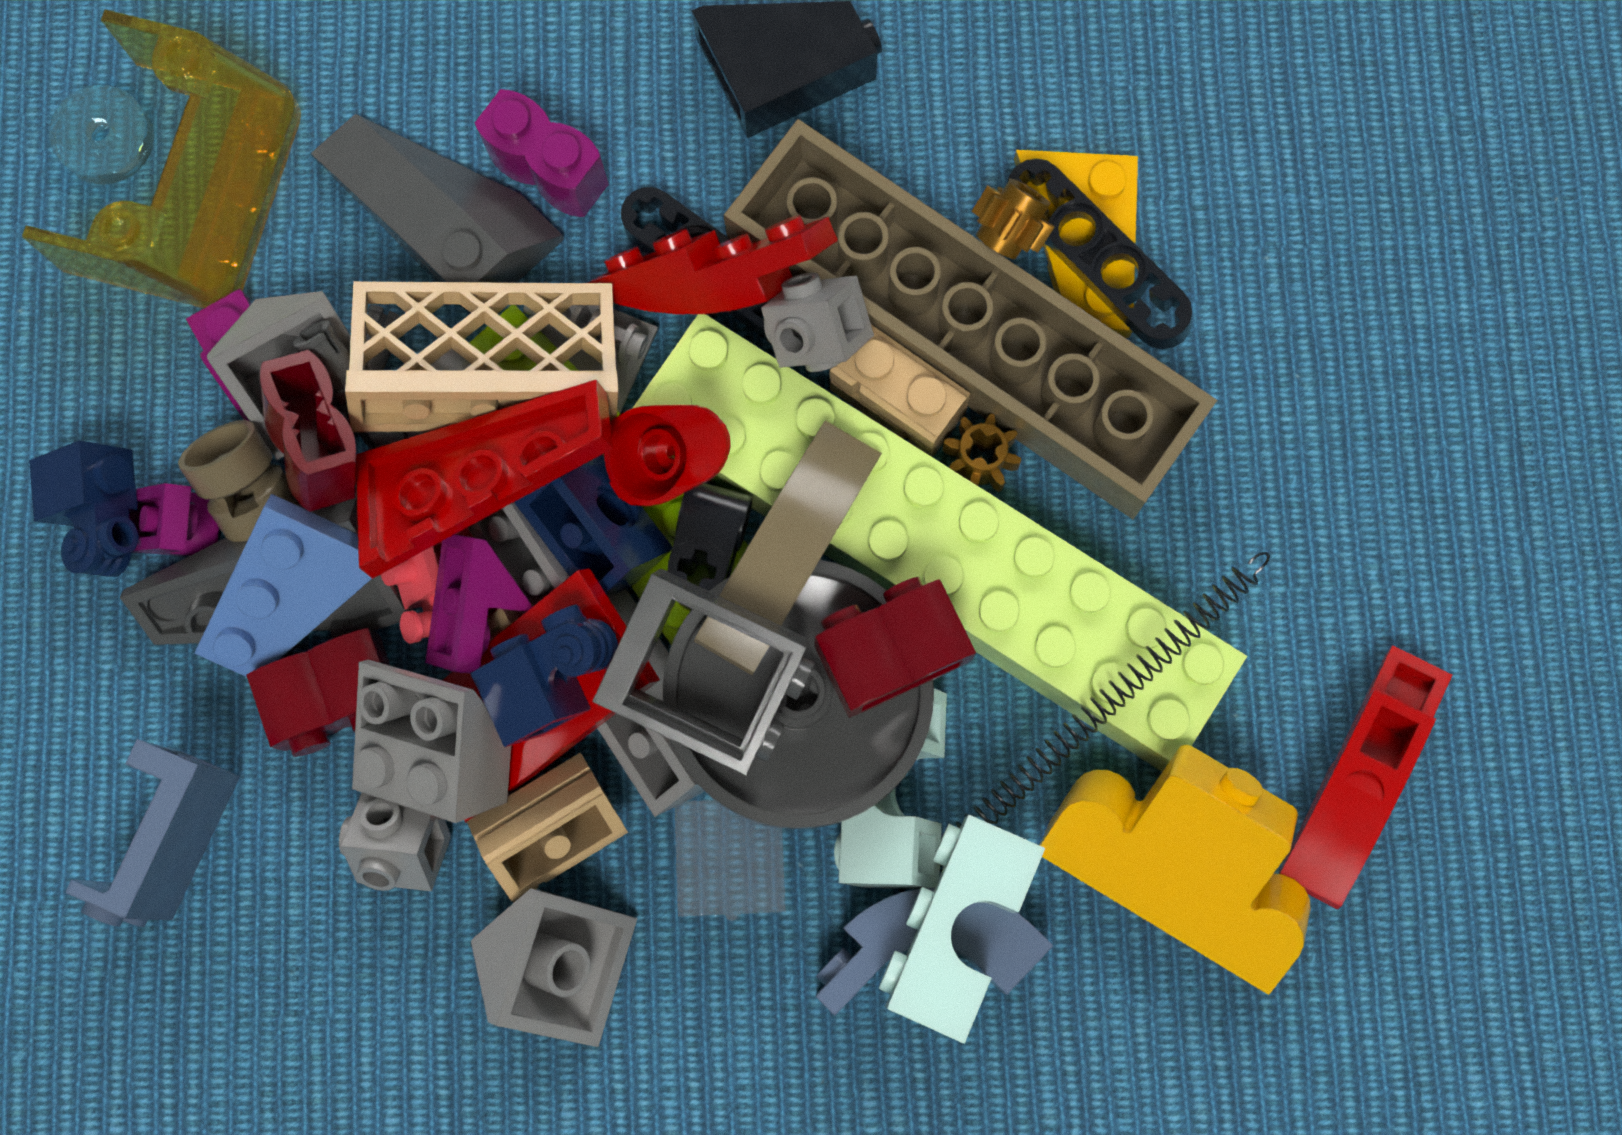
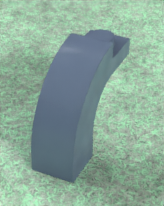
(984, 934)

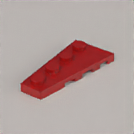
(461, 473)

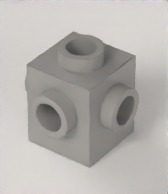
(817, 321)
(393, 845)

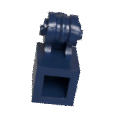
(94, 493)
(535, 682)

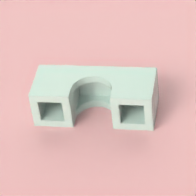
(886, 846)
(931, 980)

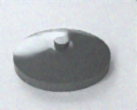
(823, 761)

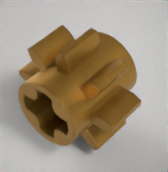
(1012, 219)
(985, 437)

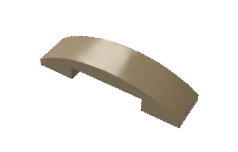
(791, 540)

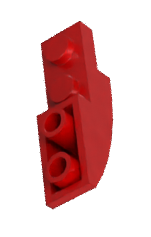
(713, 277)
(1366, 777)

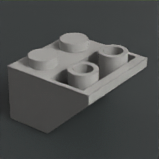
(426, 744)

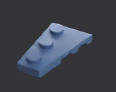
(281, 587)

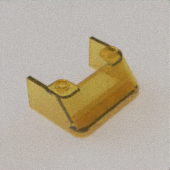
(215, 182)

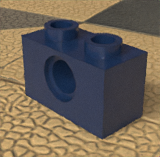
(594, 528)

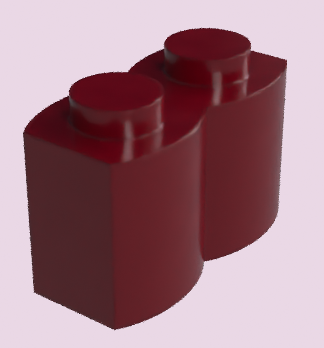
(308, 430)
(893, 645)
(313, 691)

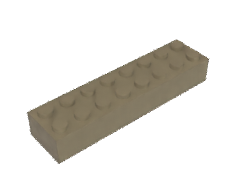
(989, 326)

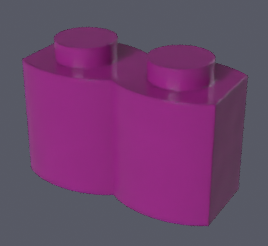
(542, 153)

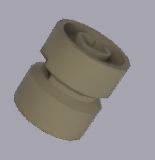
(235, 475)

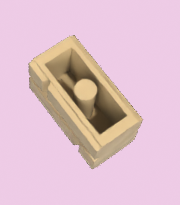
(901, 392)
(546, 827)

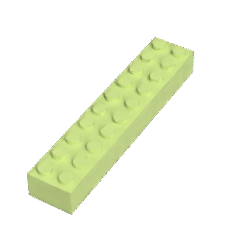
(1015, 585)

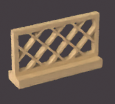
(427, 398)

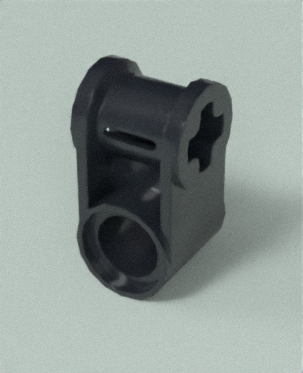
(709, 533)

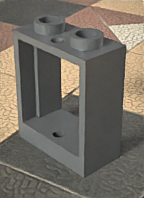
(618, 685)

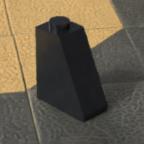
(785, 56)

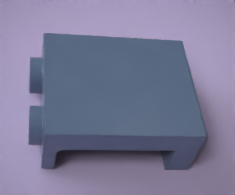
(167, 841)

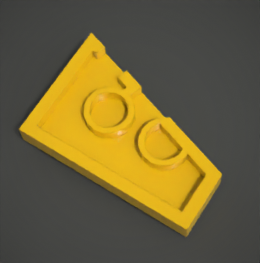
(1112, 187)

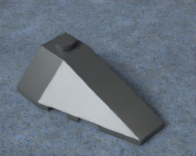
(437, 209)
(182, 598)

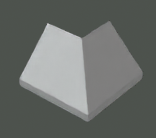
(265, 334)
(552, 966)

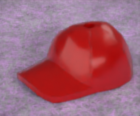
(644, 445)

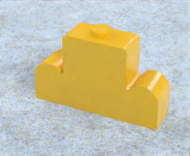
(1191, 860)

